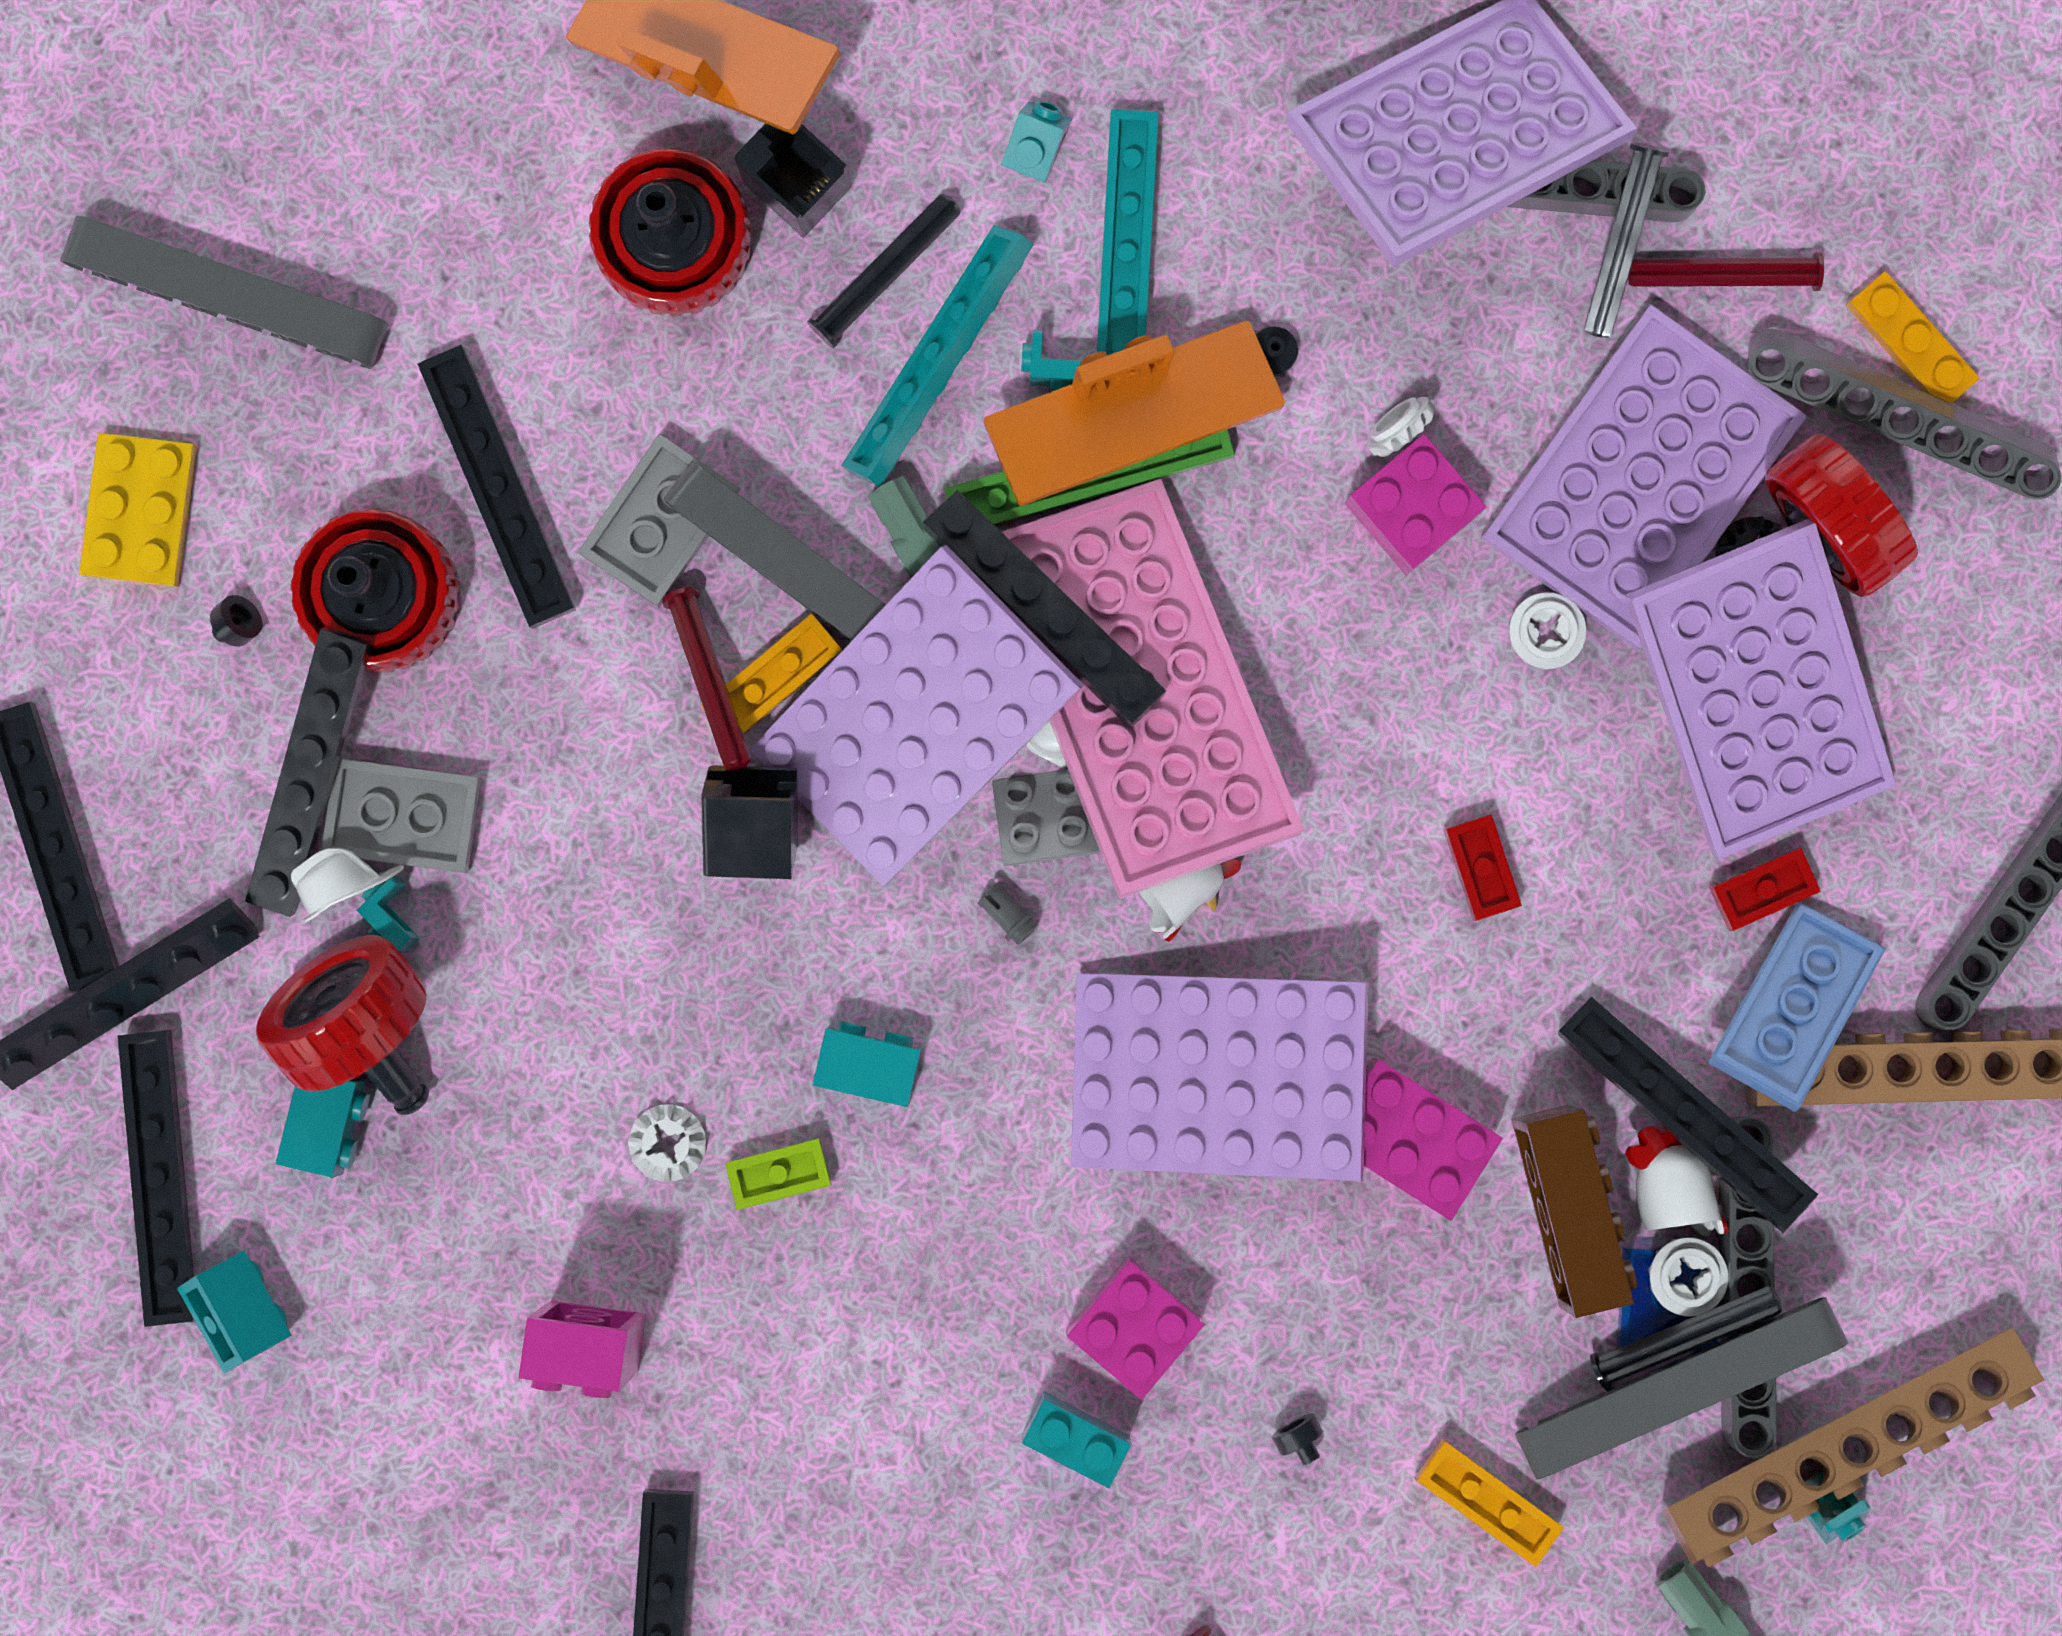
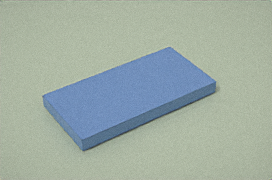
(1797, 1006)

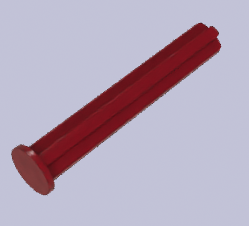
(1728, 272)
(708, 677)

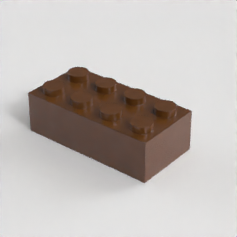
(1574, 1210)

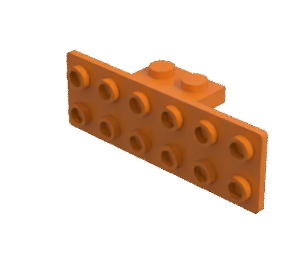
(712, 53)
(1132, 409)

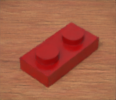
(1482, 867)
(1765, 889)

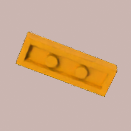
(1912, 339)
(781, 671)
(1489, 1502)

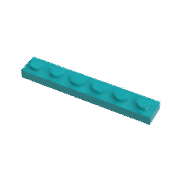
(1127, 228)
(937, 355)

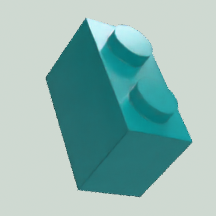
(867, 1065)
(322, 1127)
(234, 1311)
(1076, 1440)

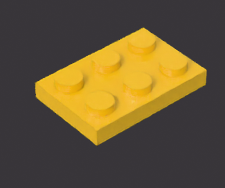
(138, 510)

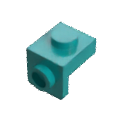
(1036, 139)
(1046, 372)
(383, 918)
(1839, 1517)

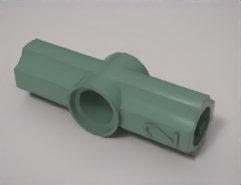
(903, 519)
(1697, 1603)

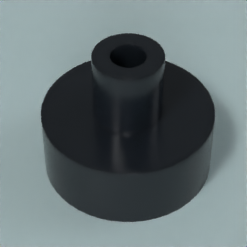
(1280, 338)
(235, 621)
(1299, 1437)

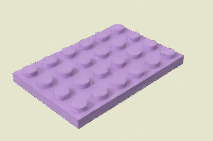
(1459, 127)
(1643, 472)
(1762, 689)
(917, 715)
(1220, 1076)

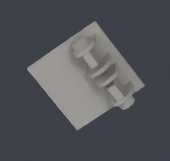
(1041, 819)

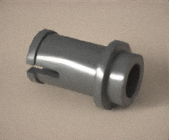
(1008, 914)

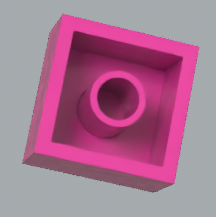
(1415, 504)
(1134, 1327)

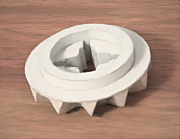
(1400, 426)
(1569, 627)
(688, 1151)
(1708, 1287)

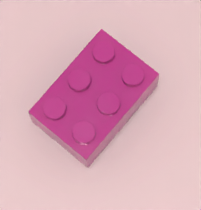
(1422, 1140)
(582, 1348)

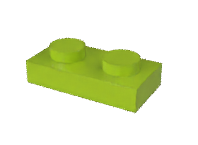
(778, 1173)

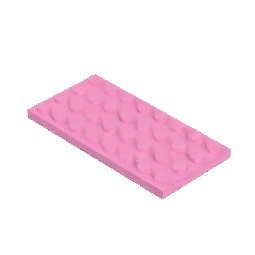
(1196, 769)

